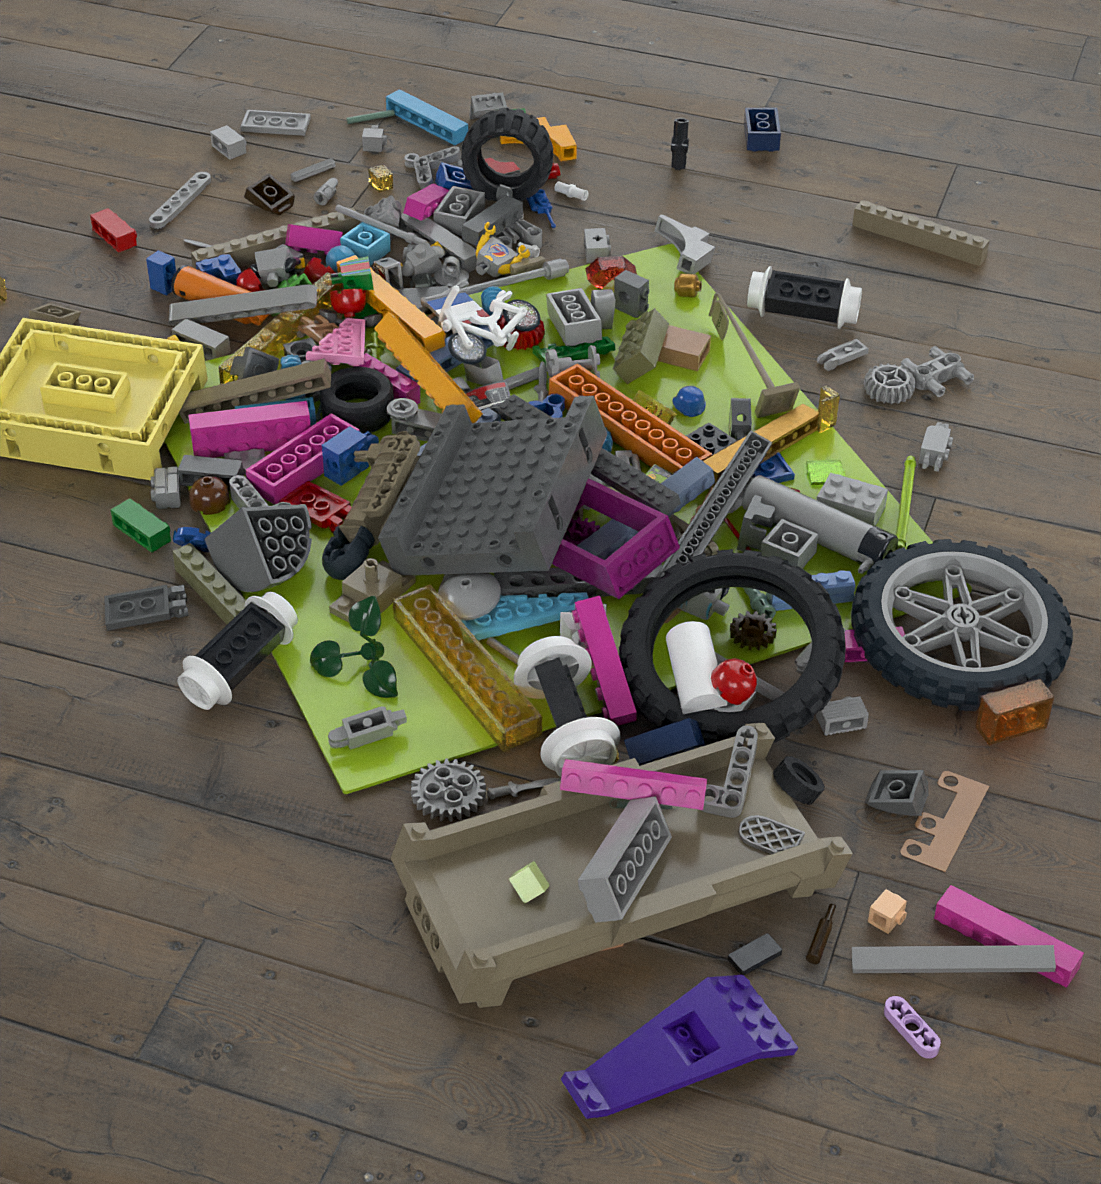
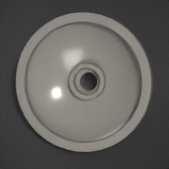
(471, 594)

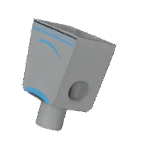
(706, 604)

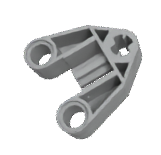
(522, 231)

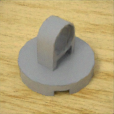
(450, 275)

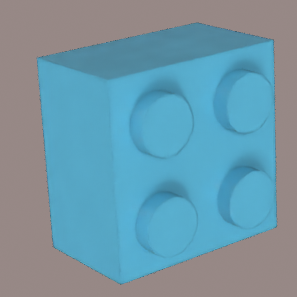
(367, 241)

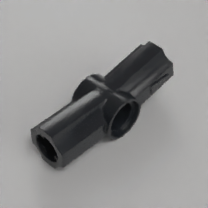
(680, 143)

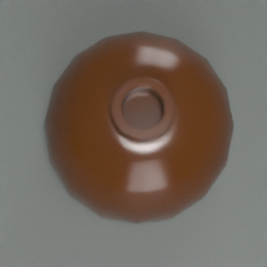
(209, 495)

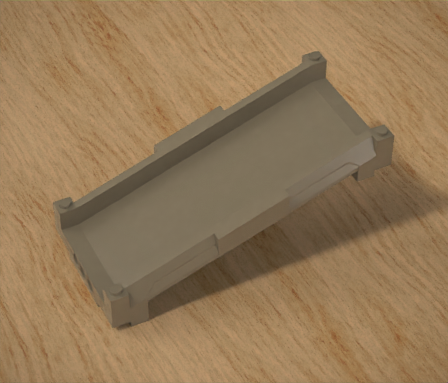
(489, 936)

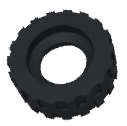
(798, 780)

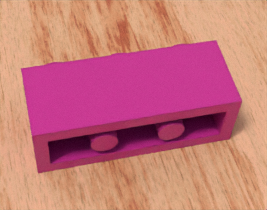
(312, 238)

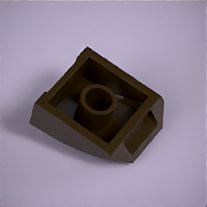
(270, 195)

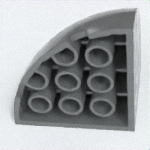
(261, 546)

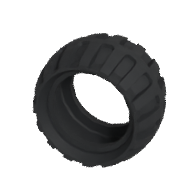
(510, 124)

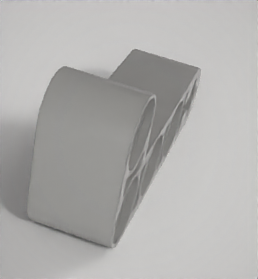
(245, 494)
(735, 771)

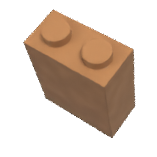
(684, 348)

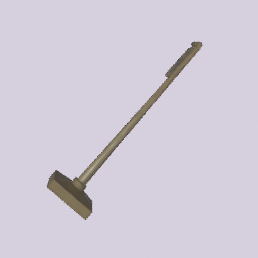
(773, 399)

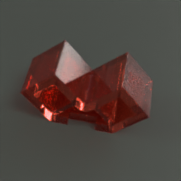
(605, 270)

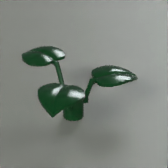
(381, 676)

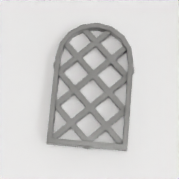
(767, 821)

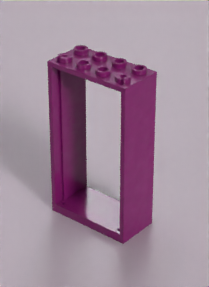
(631, 561)

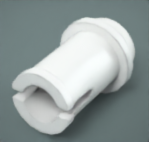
(534, 250)

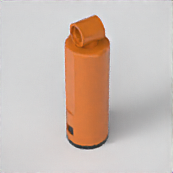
(198, 285)

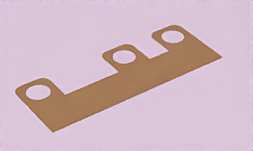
(953, 827)

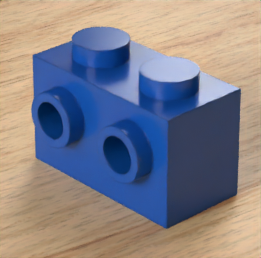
(161, 271)

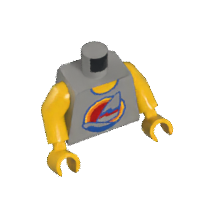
(495, 256)

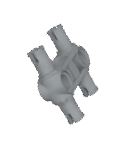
(936, 371)

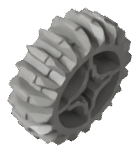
(889, 383)

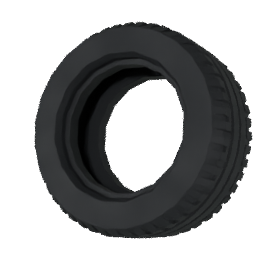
(358, 384)

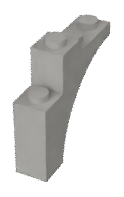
(690, 242)

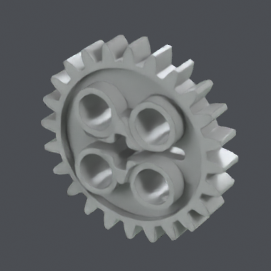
(448, 790)

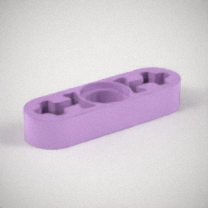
(914, 1038)

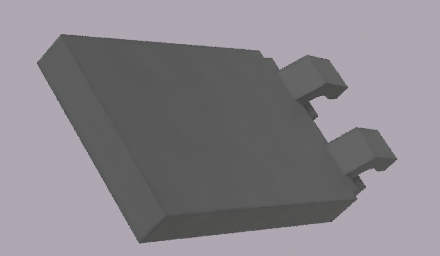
(144, 606)

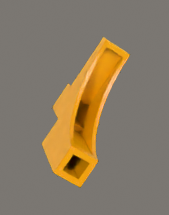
(563, 143)

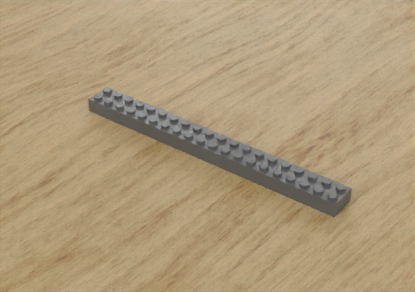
(607, 466)
(720, 500)

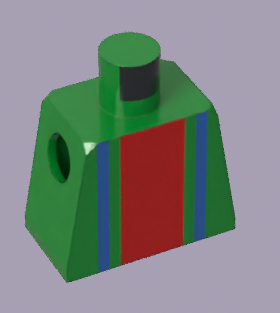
(354, 274)

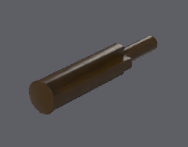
(821, 936)

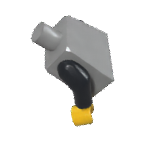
(275, 265)

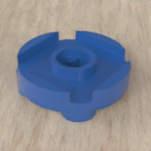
(191, 535)

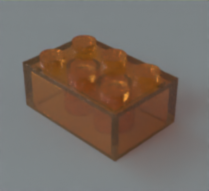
(1014, 711)

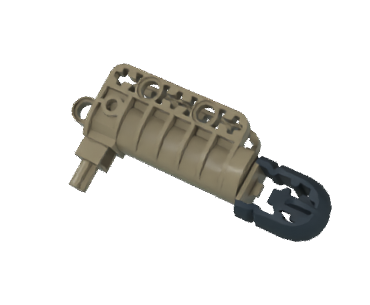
(390, 469)

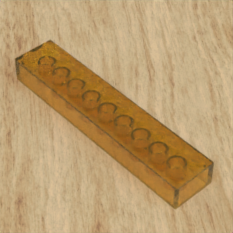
(467, 668)

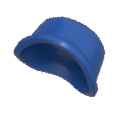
(690, 401)

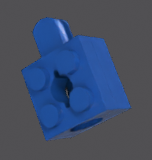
(339, 454)

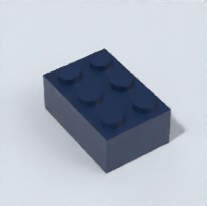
(762, 129)
(665, 741)

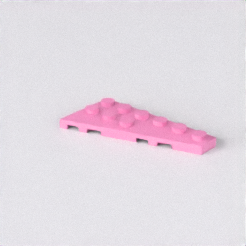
(342, 346)

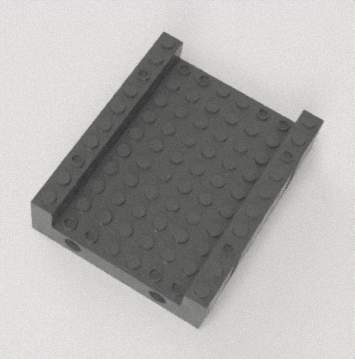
(493, 493)

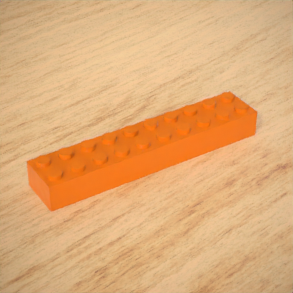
(629, 422)

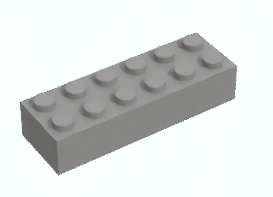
(624, 860)

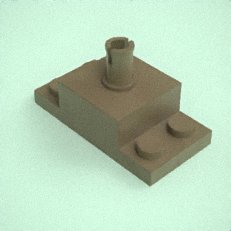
(371, 580)

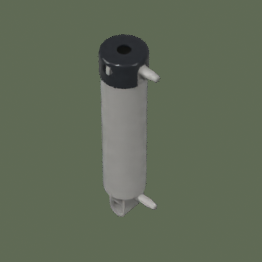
(834, 528)

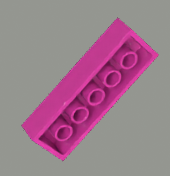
(247, 428)
(294, 461)

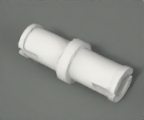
(571, 190)

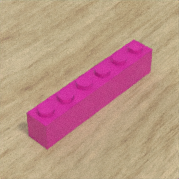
(605, 660)
(633, 784)
(997, 928)

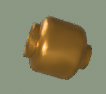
(687, 285)

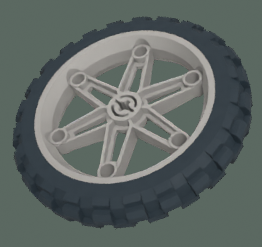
(957, 564)

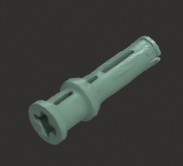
(760, 603)

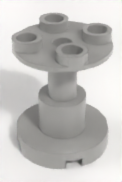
(556, 365)

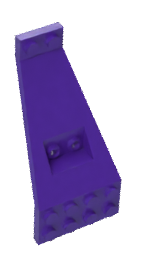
(694, 1038)

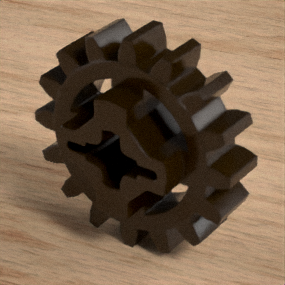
(753, 630)

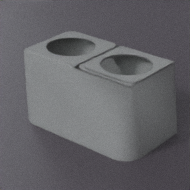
(604, 305)
(487, 373)

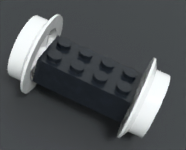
(553, 671)

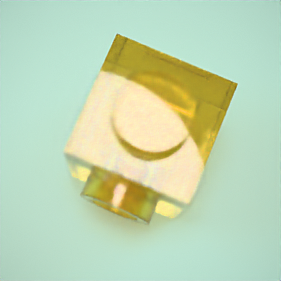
(380, 178)

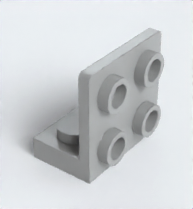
(485, 103)

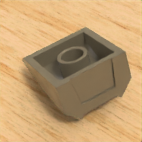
(54, 314)

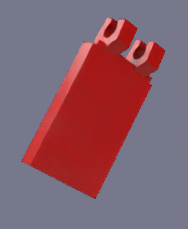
(323, 506)

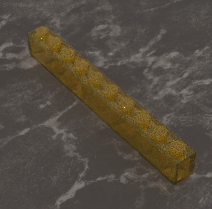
(282, 328)

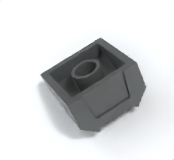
(899, 792)

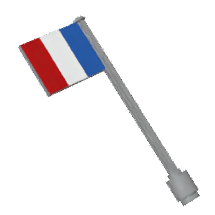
(464, 303)

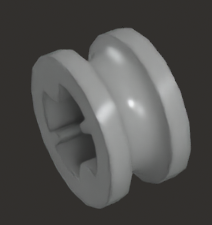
(409, 160)

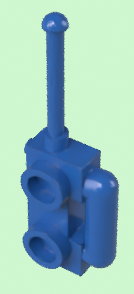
(542, 205)

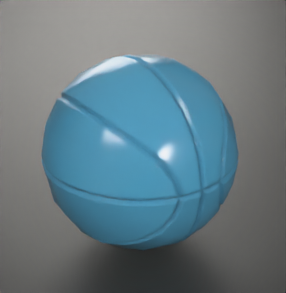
(336, 254)

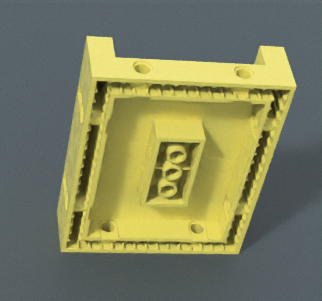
(93, 396)

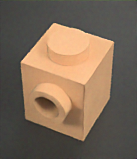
(887, 911)

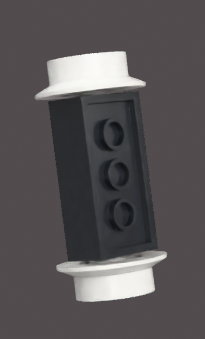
(804, 296)
(237, 650)

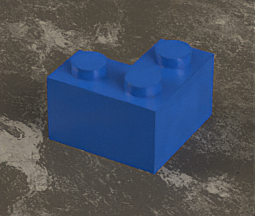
(220, 267)

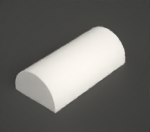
(692, 665)

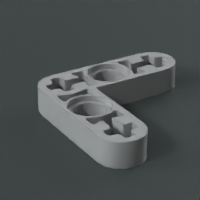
(433, 161)

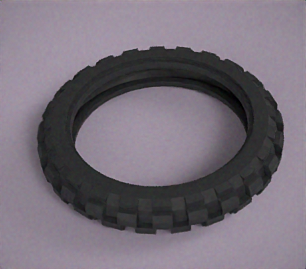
(726, 570)

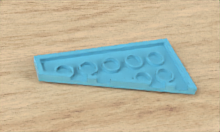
(521, 612)

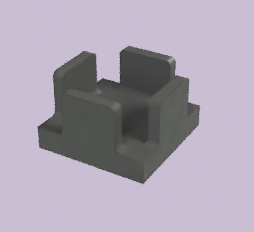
(253, 363)
(756, 514)

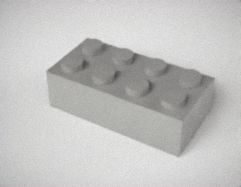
(574, 317)

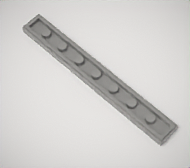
(953, 959)

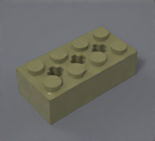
(640, 346)

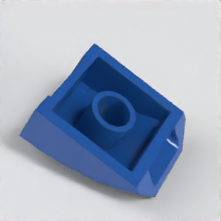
(450, 176)

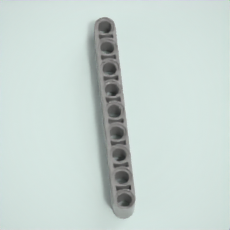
(244, 305)

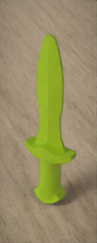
(375, 347)

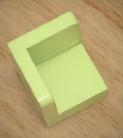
(529, 882)

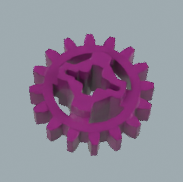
(579, 530)

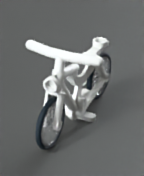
(469, 347)

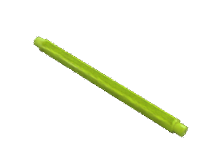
(905, 502)

